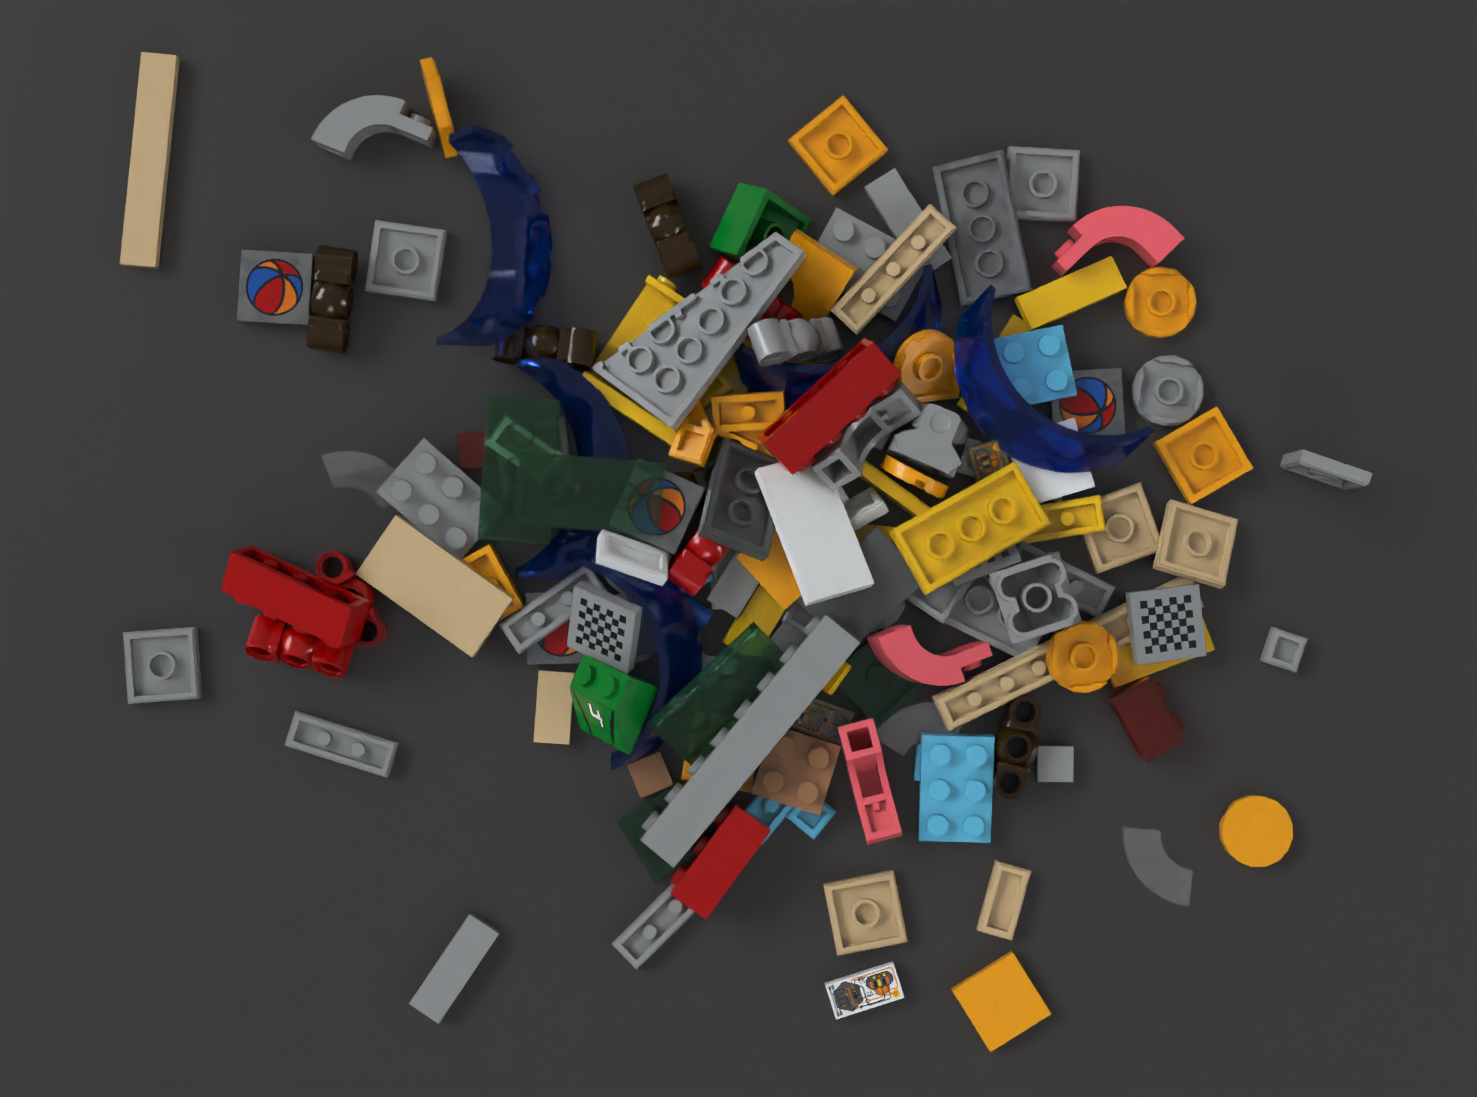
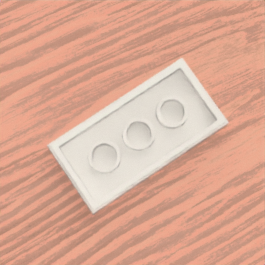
(814, 533)

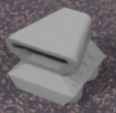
(931, 441)
(1035, 596)

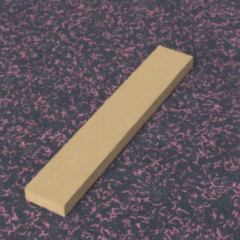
(149, 160)

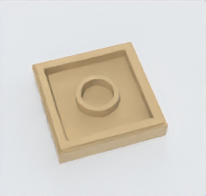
(1128, 533)
(1195, 544)
(865, 912)

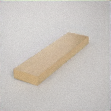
(893, 269)

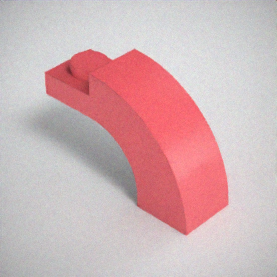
(906, 658)
(869, 781)

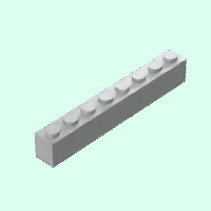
(750, 739)

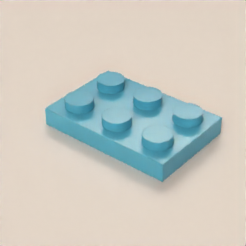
(1038, 364)
(955, 787)

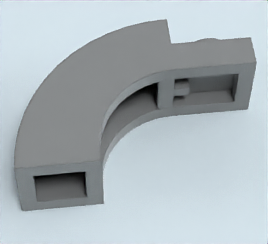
(368, 115)
(846, 457)

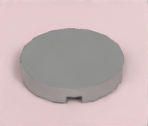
(1167, 391)

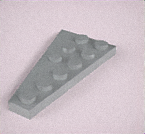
(694, 340)

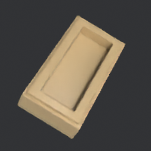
(553, 707)
(1003, 900)

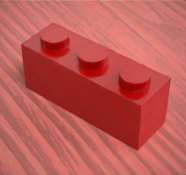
(718, 859)

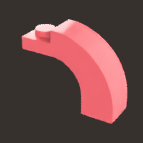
(1127, 225)

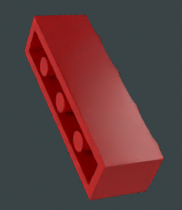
(829, 406)
(295, 596)

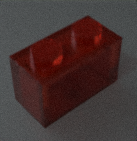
(1146, 718)

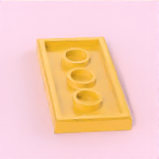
(969, 528)

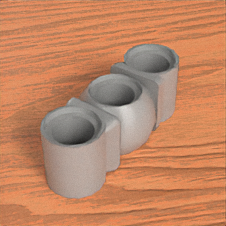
(795, 341)

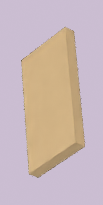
(435, 585)

